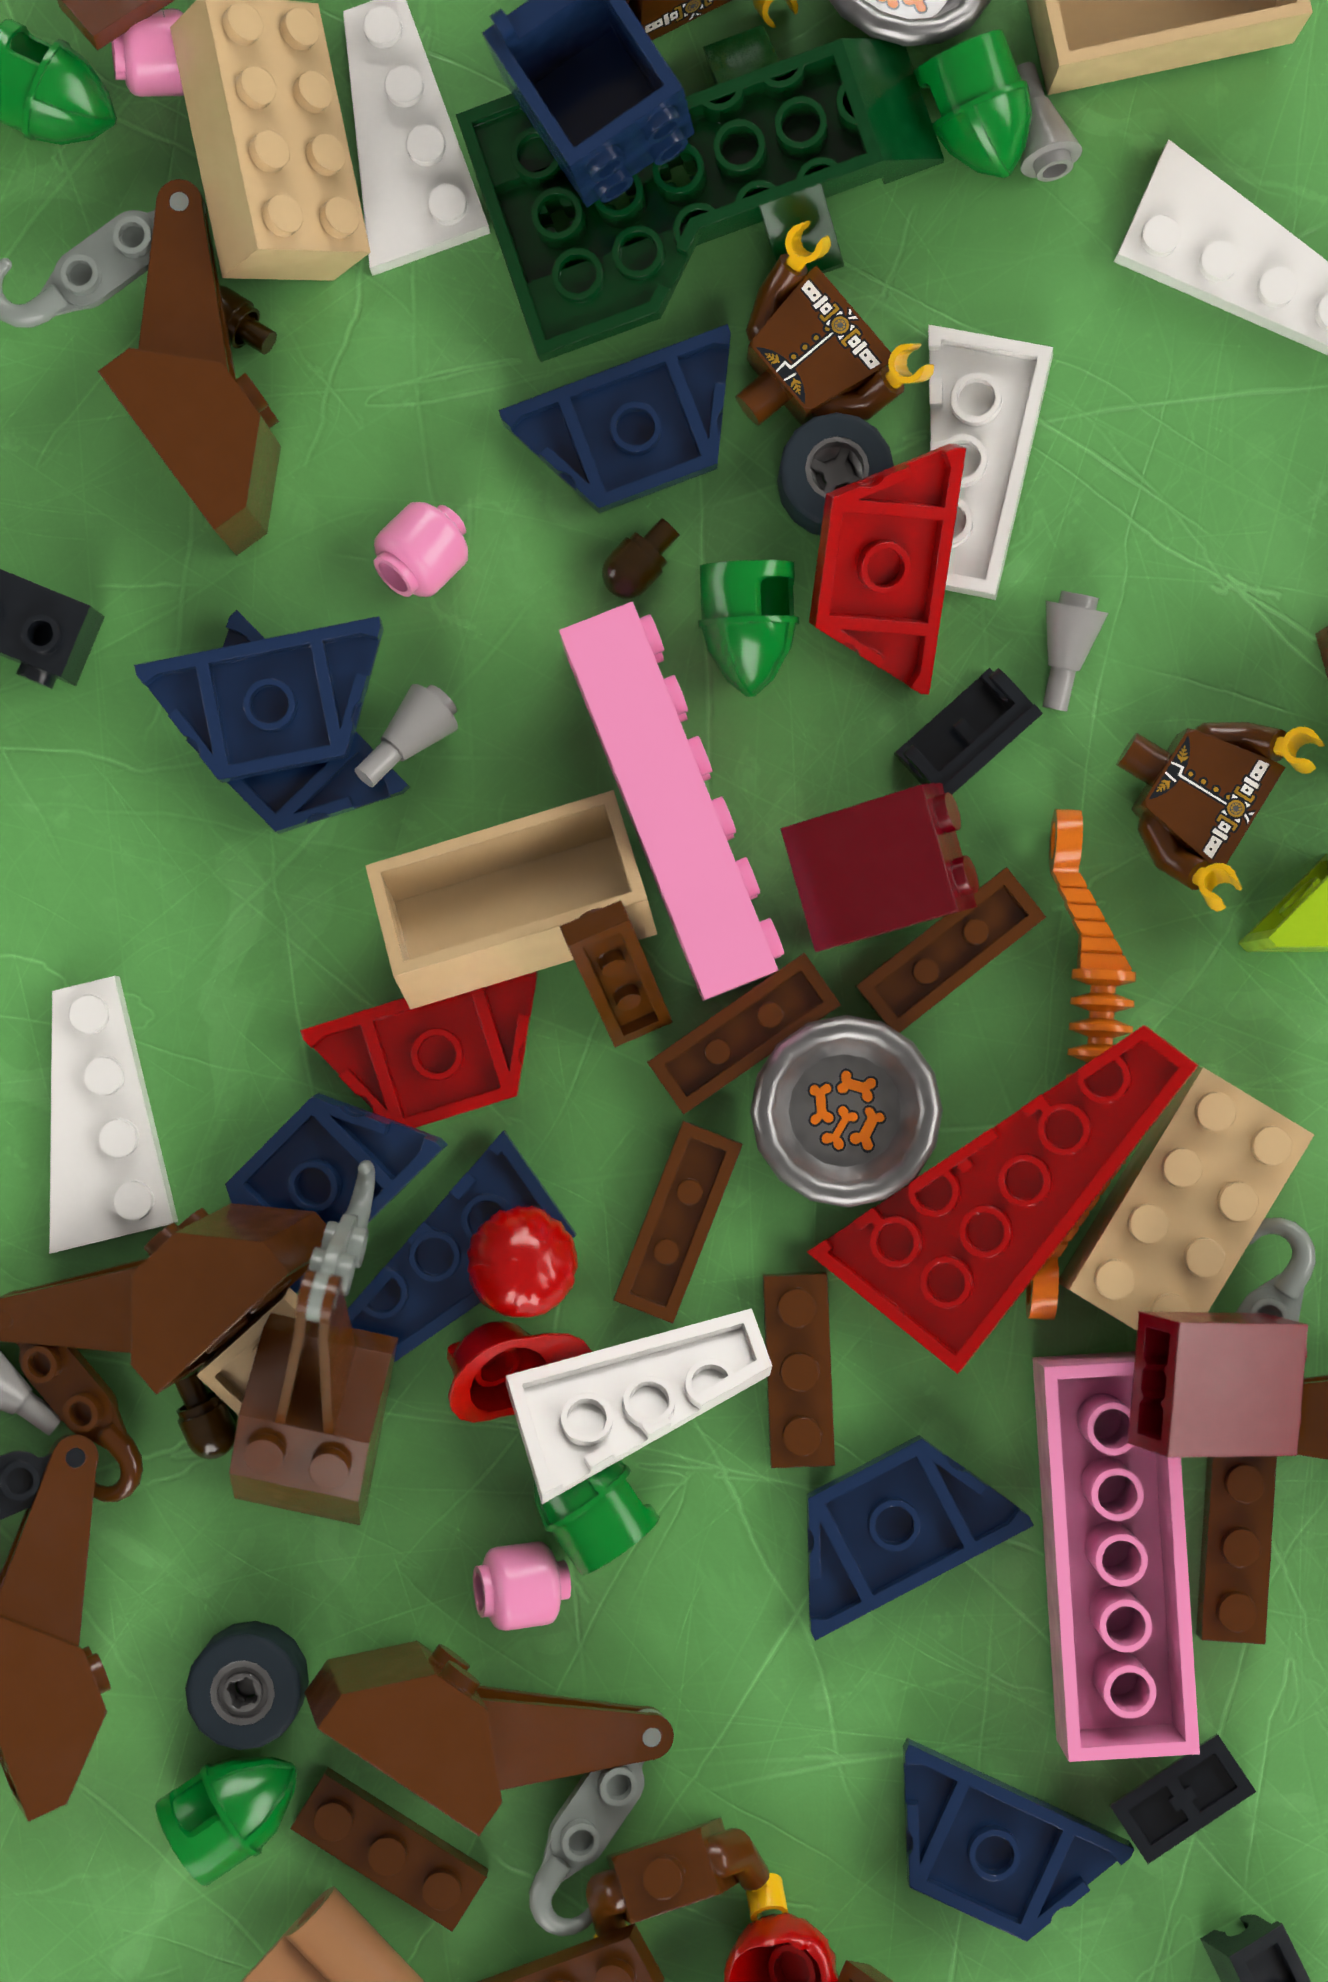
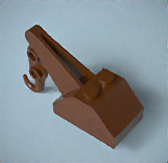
(162, 1309)

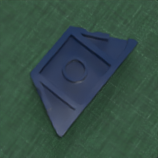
(633, 423)
(270, 699)
(313, 791)
(317, 1159)
(897, 1529)
(996, 1846)

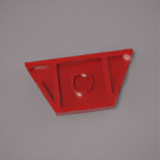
(889, 562)
(435, 1056)

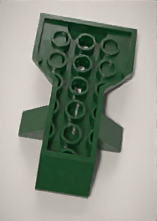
(763, 151)

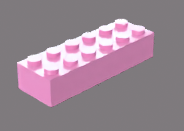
(668, 801)
(1112, 1568)

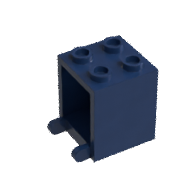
(591, 90)

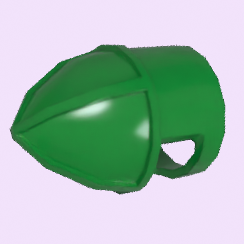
(50, 89)
(980, 103)
(748, 619)
(597, 1518)
(226, 1813)

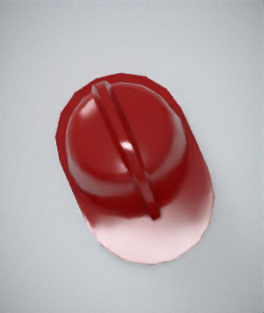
(491, 1354)

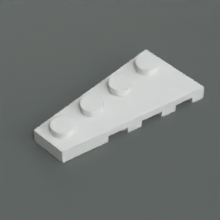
(408, 155)
(1226, 251)
(989, 401)
(104, 1138)
(620, 1398)

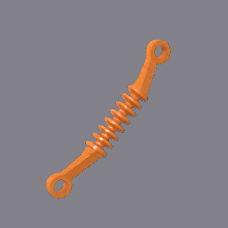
(1103, 969)

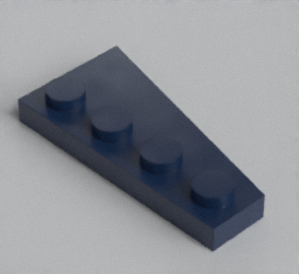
(428, 1277)

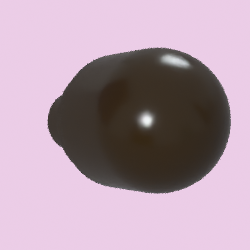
(244, 323)
(638, 561)
(204, 1419)

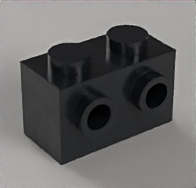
(45, 631)

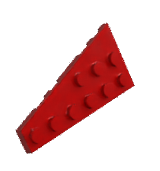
(984, 1221)

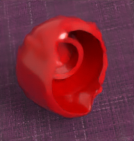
(522, 1262)
(781, 1951)

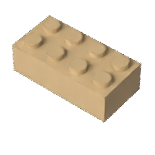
(1122, 39)
(269, 139)
(496, 898)
(1186, 1203)

